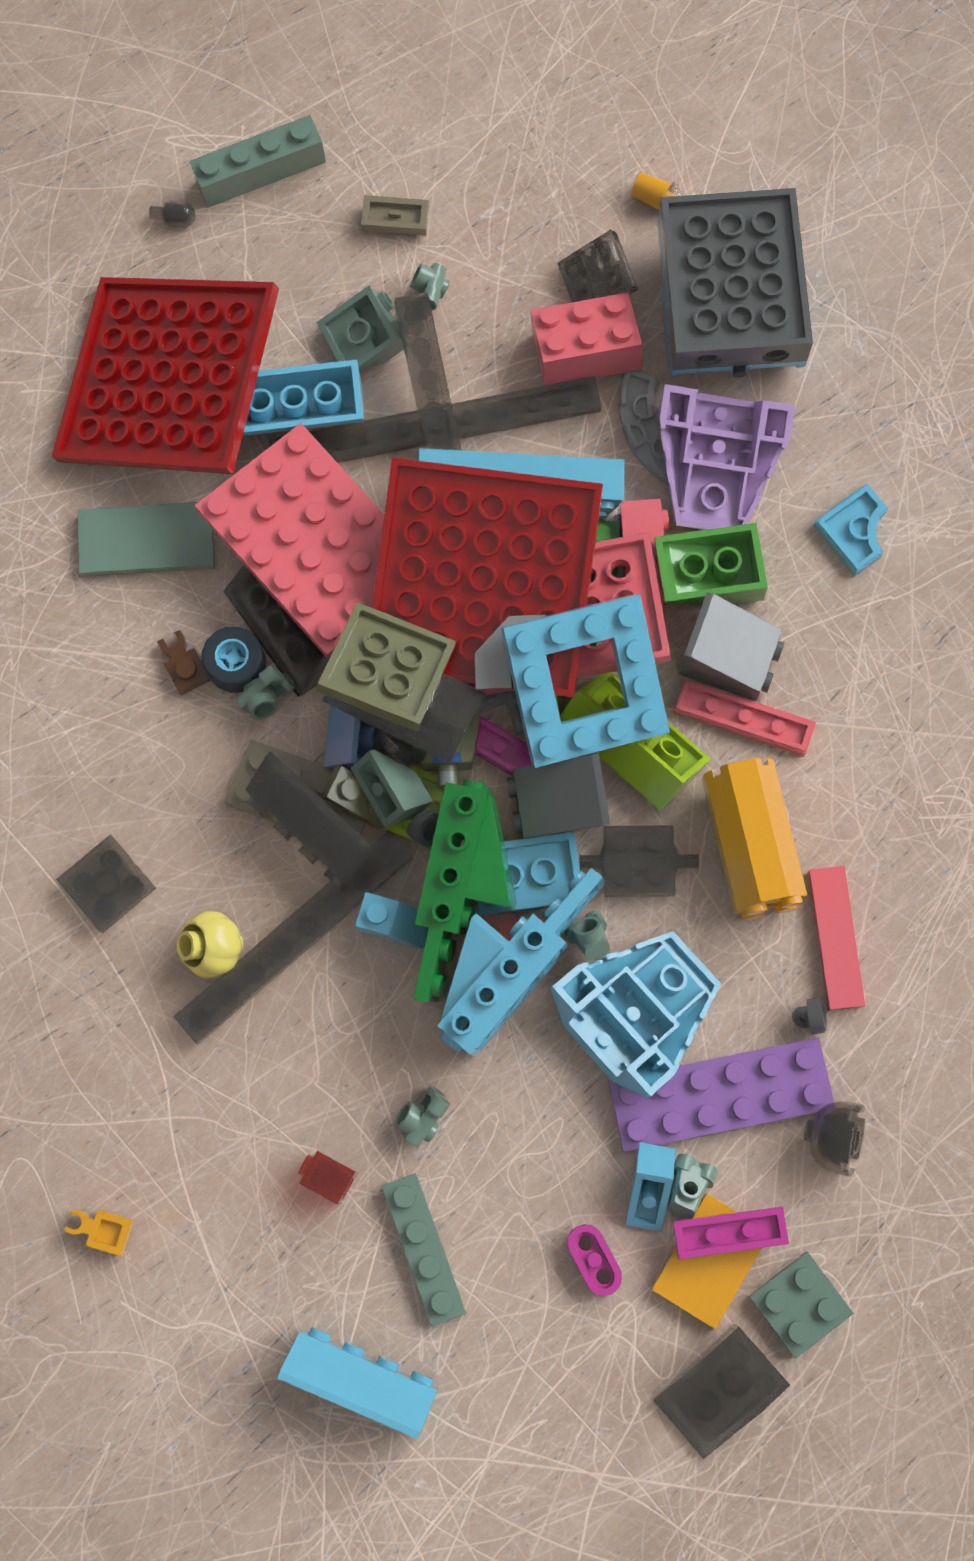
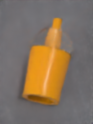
(651, 189)

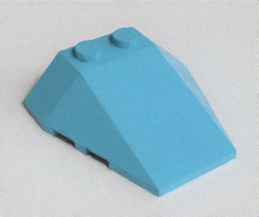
(637, 1010)

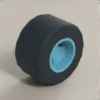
(228, 648)

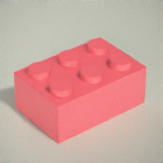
(587, 339)

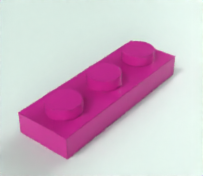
(730, 1232)

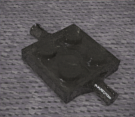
(639, 861)

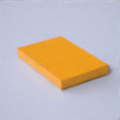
(705, 1283)

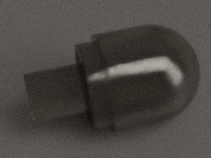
(174, 214)

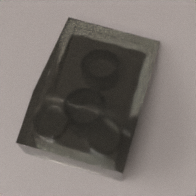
(721, 1391)

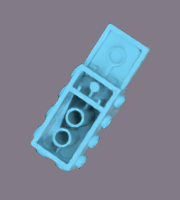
(490, 958)

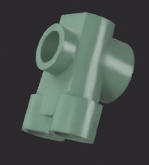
(432, 281)
(260, 694)
(589, 935)
(420, 1121)
(690, 1185)

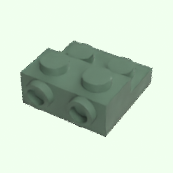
(363, 329)

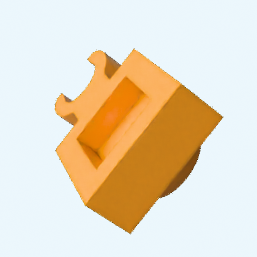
(106, 1231)

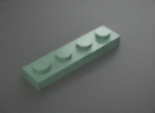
(424, 1250)

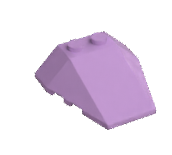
(719, 454)

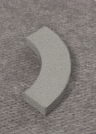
(640, 424)

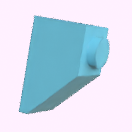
(390, 921)
(650, 1186)

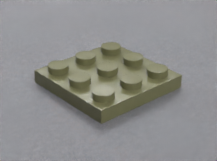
(386, 666)

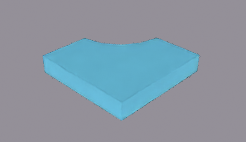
(852, 528)

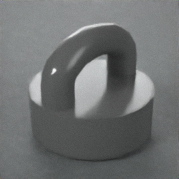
(423, 827)
(816, 1016)

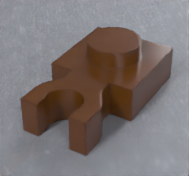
(184, 667)

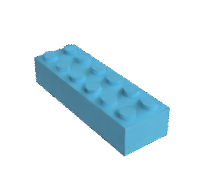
(596, 470)

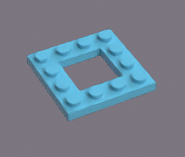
(644, 708)

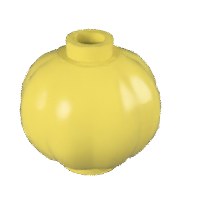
(209, 944)

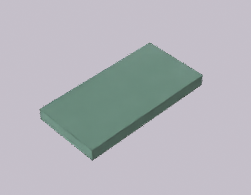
(144, 539)

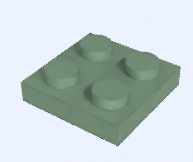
(801, 1305)

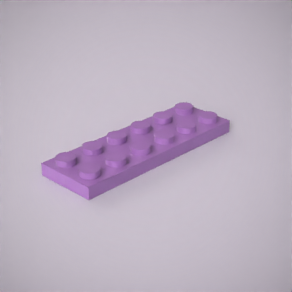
(726, 1095)

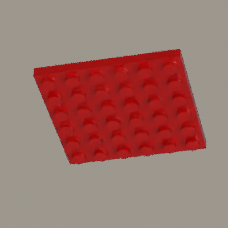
(166, 374)
(482, 547)

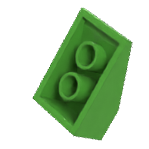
(712, 561)

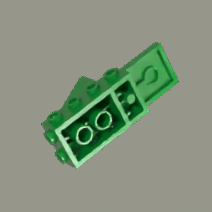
(472, 850)

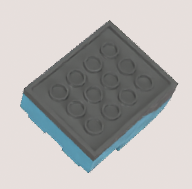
(733, 282)

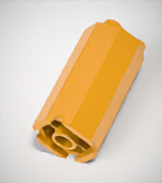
(754, 838)

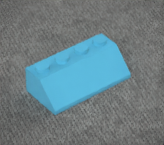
(306, 395)
(359, 1382)

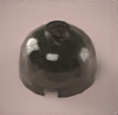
(836, 1136)

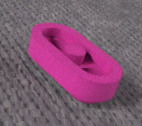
(594, 1259)

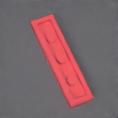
(744, 717)
(836, 938)

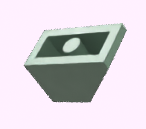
(391, 788)

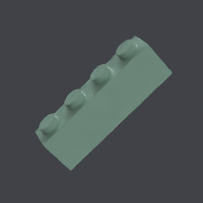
(258, 161)

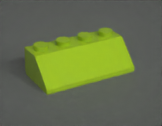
(653, 766)

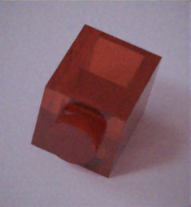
(327, 1176)

